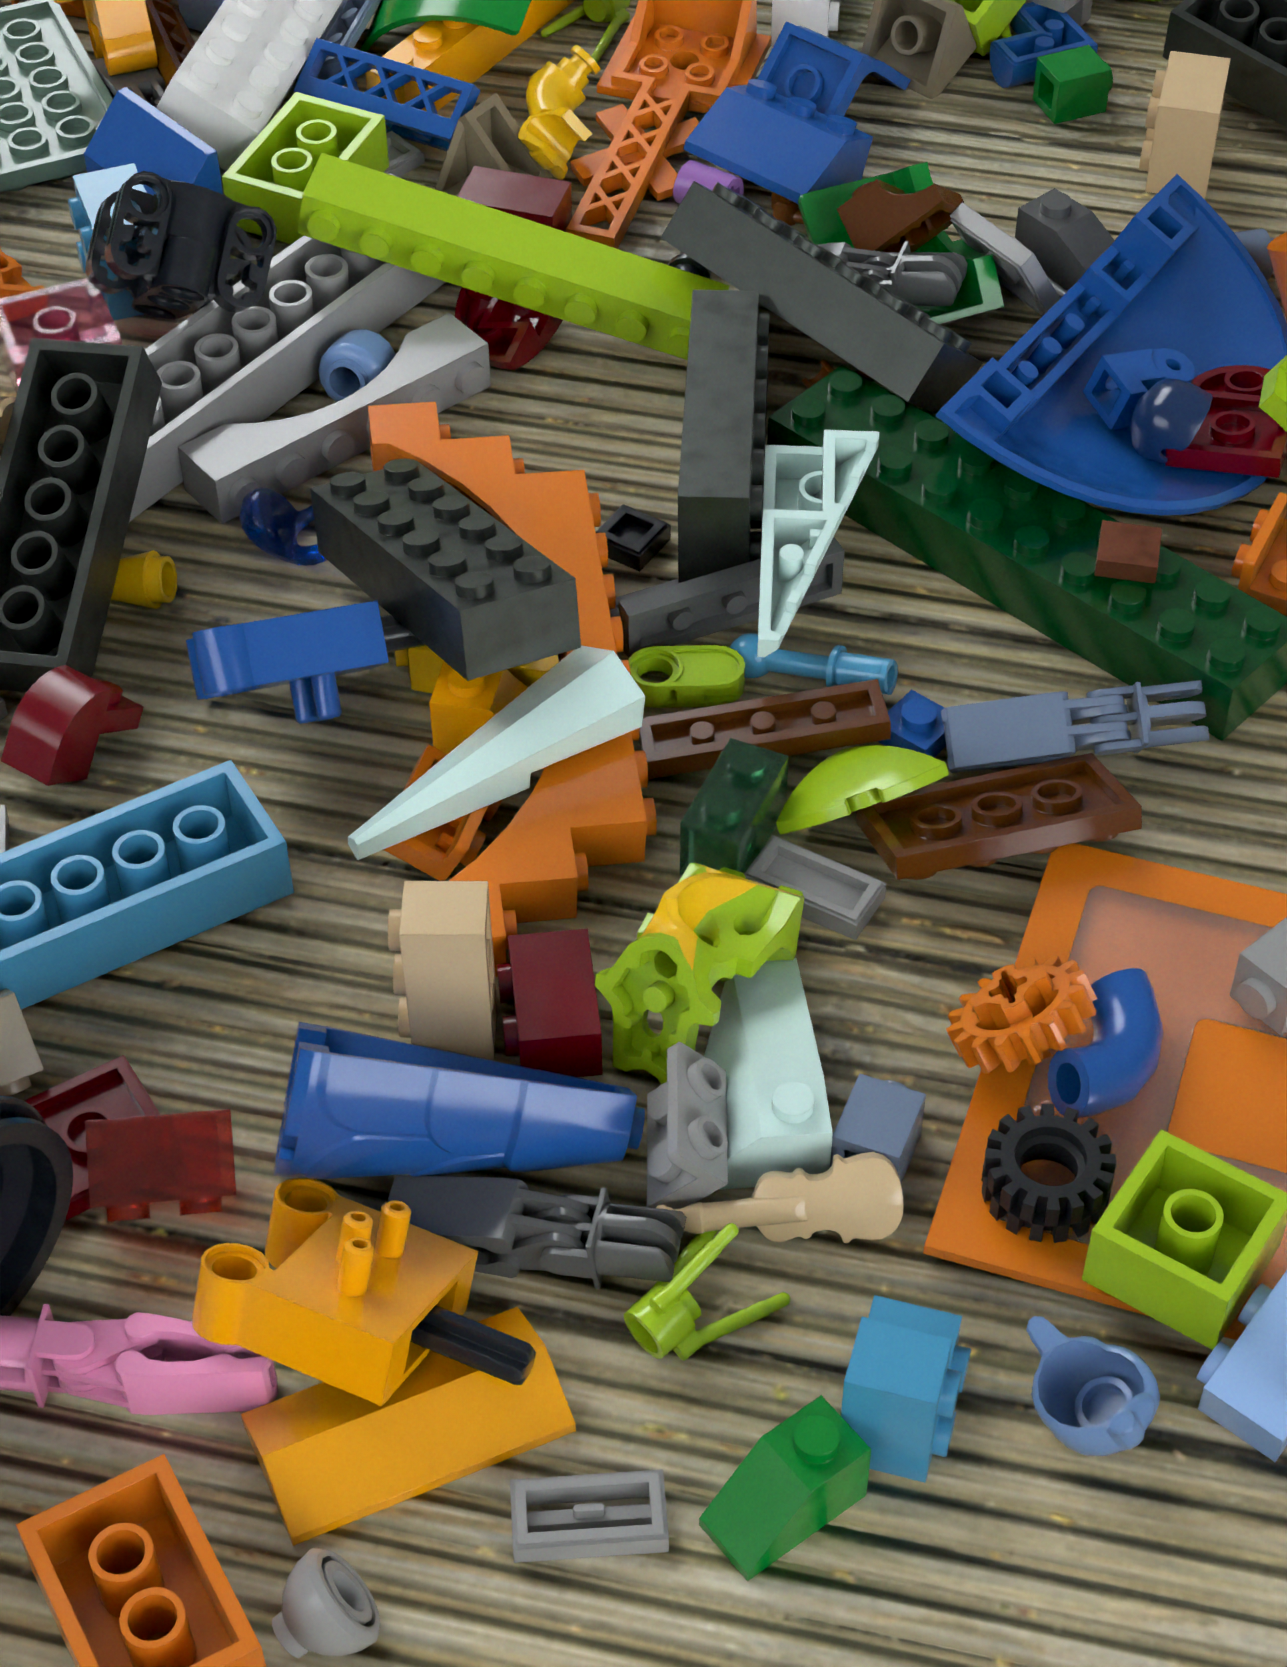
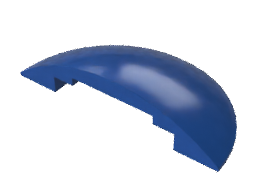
(1163, 283)

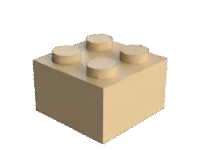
(1184, 120)

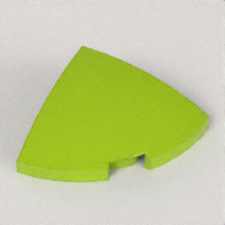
(857, 780)

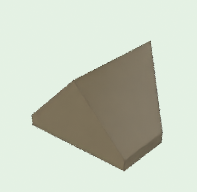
(486, 139)

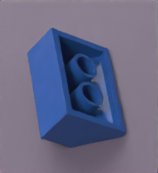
(152, 141)
(779, 141)

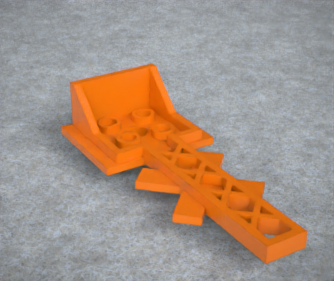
(667, 63)

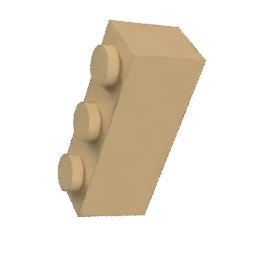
(445, 966)

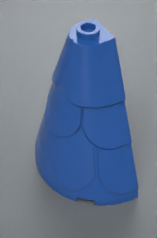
(423, 1111)

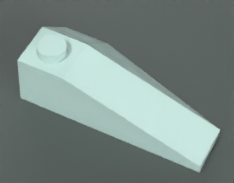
(772, 1076)

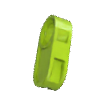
(697, 675)

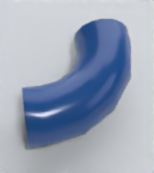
(1121, 1051)

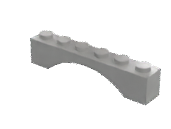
(434, 364)

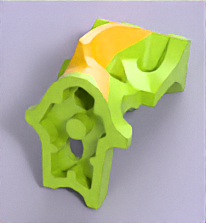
(700, 934)

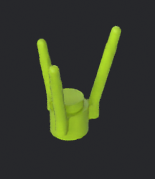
(599, 12)
(667, 1312)

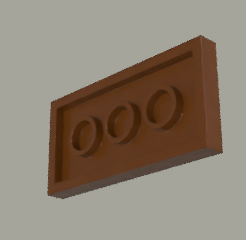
(999, 816)

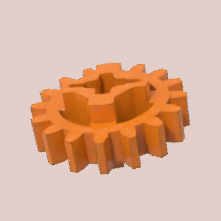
(1021, 1014)

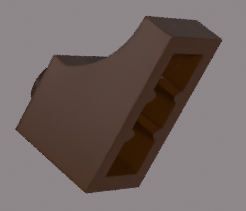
(885, 217)

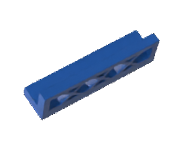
(403, 119)

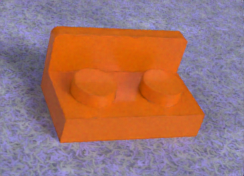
(1264, 562)

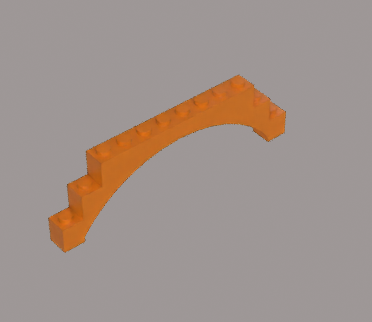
(591, 803)

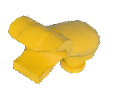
(551, 102)

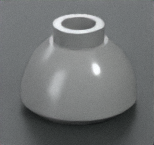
(326, 1608)

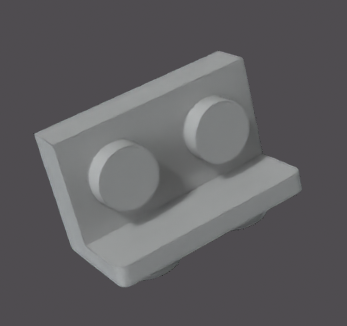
(687, 1131)

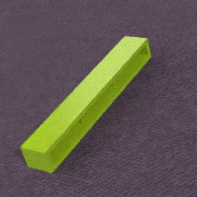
(500, 255)

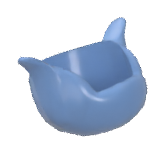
(1091, 1391)

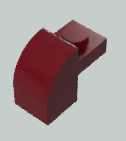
(61, 724)

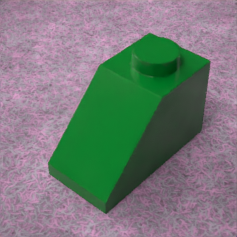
(788, 1488)

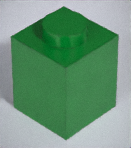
(1072, 84)

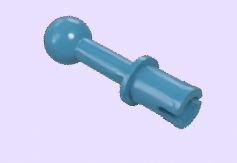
(836, 668)

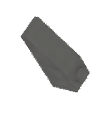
(1061, 236)

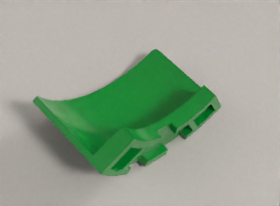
(495, 14)
(980, 287)

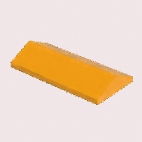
(347, 1458)

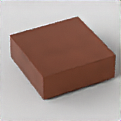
(1128, 551)

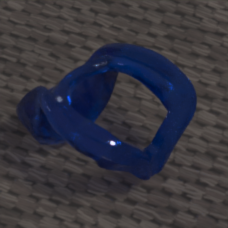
(275, 525)

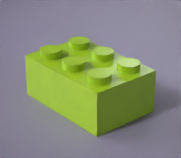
(285, 152)

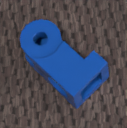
(1132, 377)

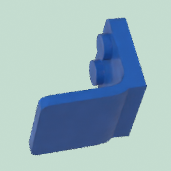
(822, 69)

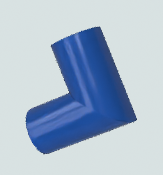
(1038, 33)

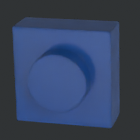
(916, 725)

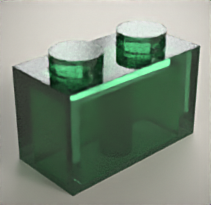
(735, 808)

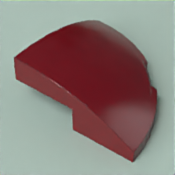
(509, 329)

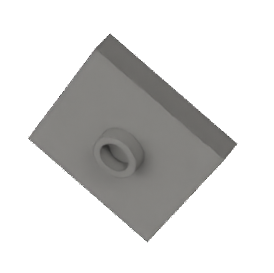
(1014, 263)

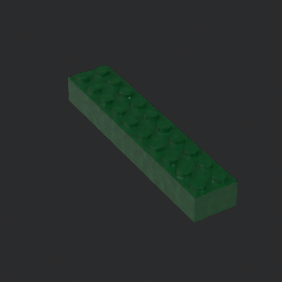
(1039, 552)

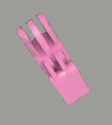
(135, 1363)

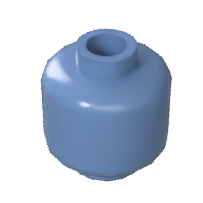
(353, 362)

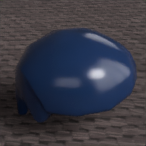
(1168, 418)

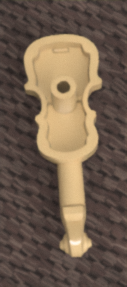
(854, 1198)

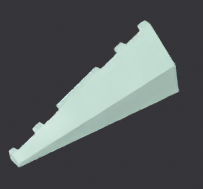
(802, 508)
(563, 713)

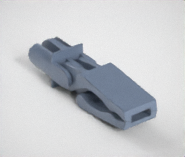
(1050, 727)

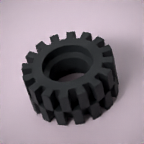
(1039, 1204)

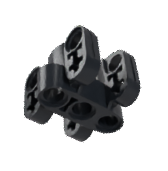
(178, 248)

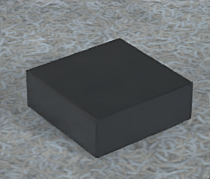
(634, 537)

